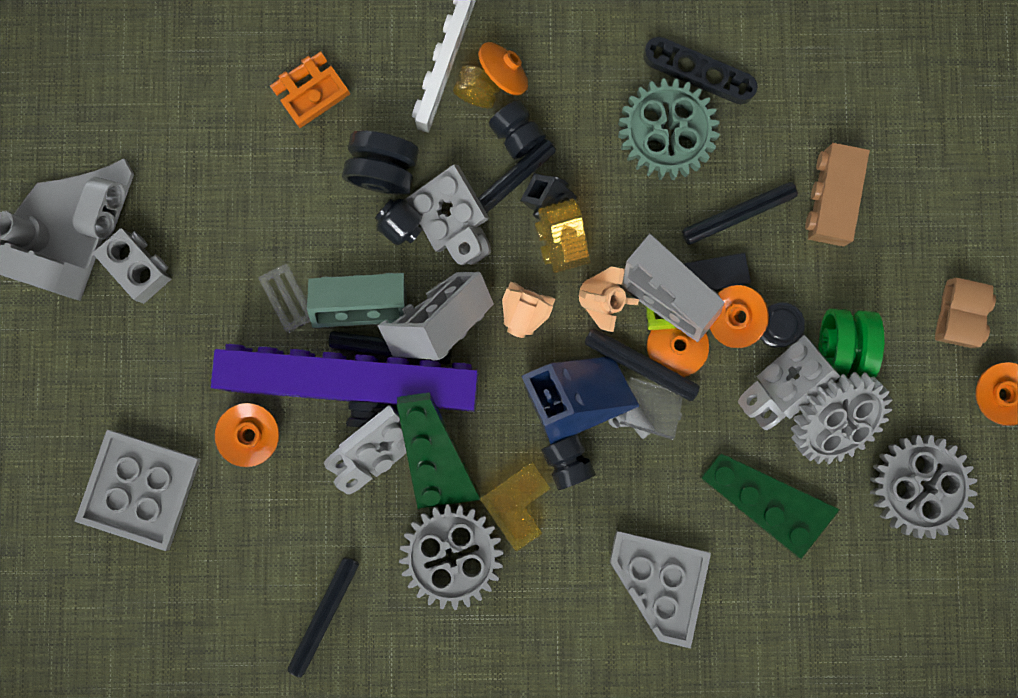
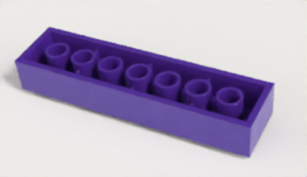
(341, 379)

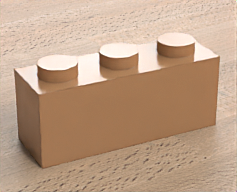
(837, 194)

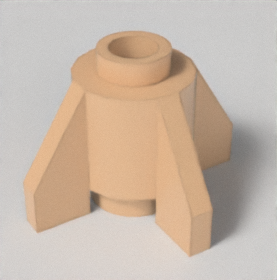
(604, 296)
(524, 310)

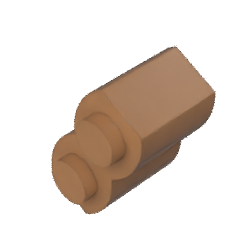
(965, 313)

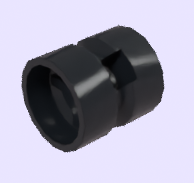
(513, 125)
(568, 462)

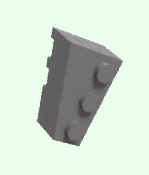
(671, 289)
(440, 320)

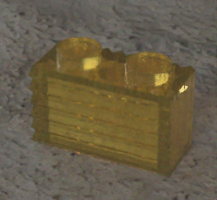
(563, 235)

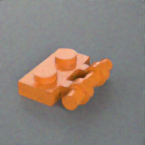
(314, 96)

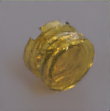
(476, 87)

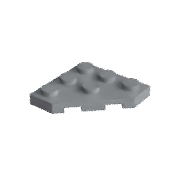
(663, 583)

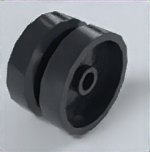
(380, 162)

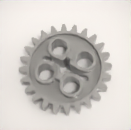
(841, 418)
(944, 505)
(441, 529)

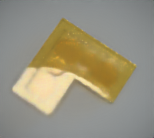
(508, 503)

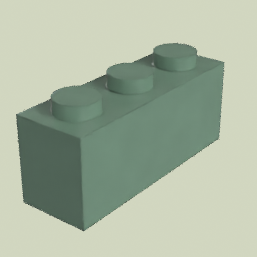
(356, 299)

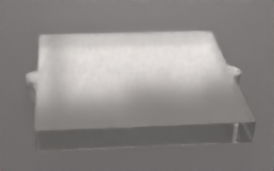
(657, 409)

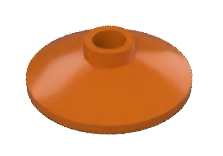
(503, 68)
(729, 329)
(686, 362)
(990, 383)
(231, 435)

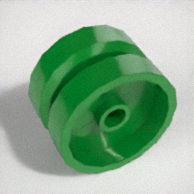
(852, 341)

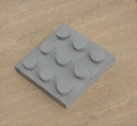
(137, 490)

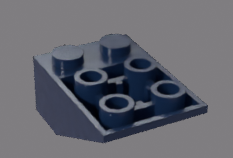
(577, 395)

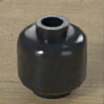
(399, 222)

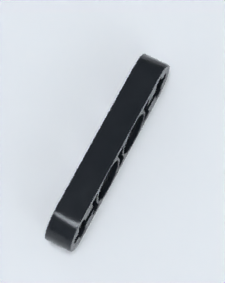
(697, 76)

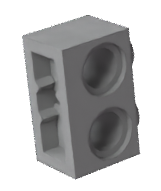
(128, 270)

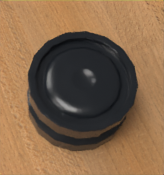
(784, 325)
(363, 412)

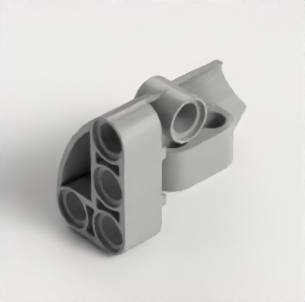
(60, 227)

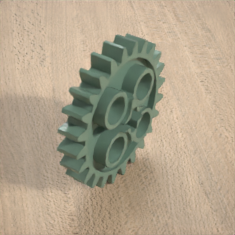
(696, 127)

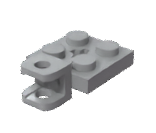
(460, 230)
(778, 388)
(366, 453)

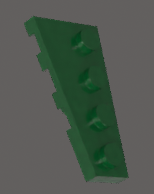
(432, 455)
(774, 506)

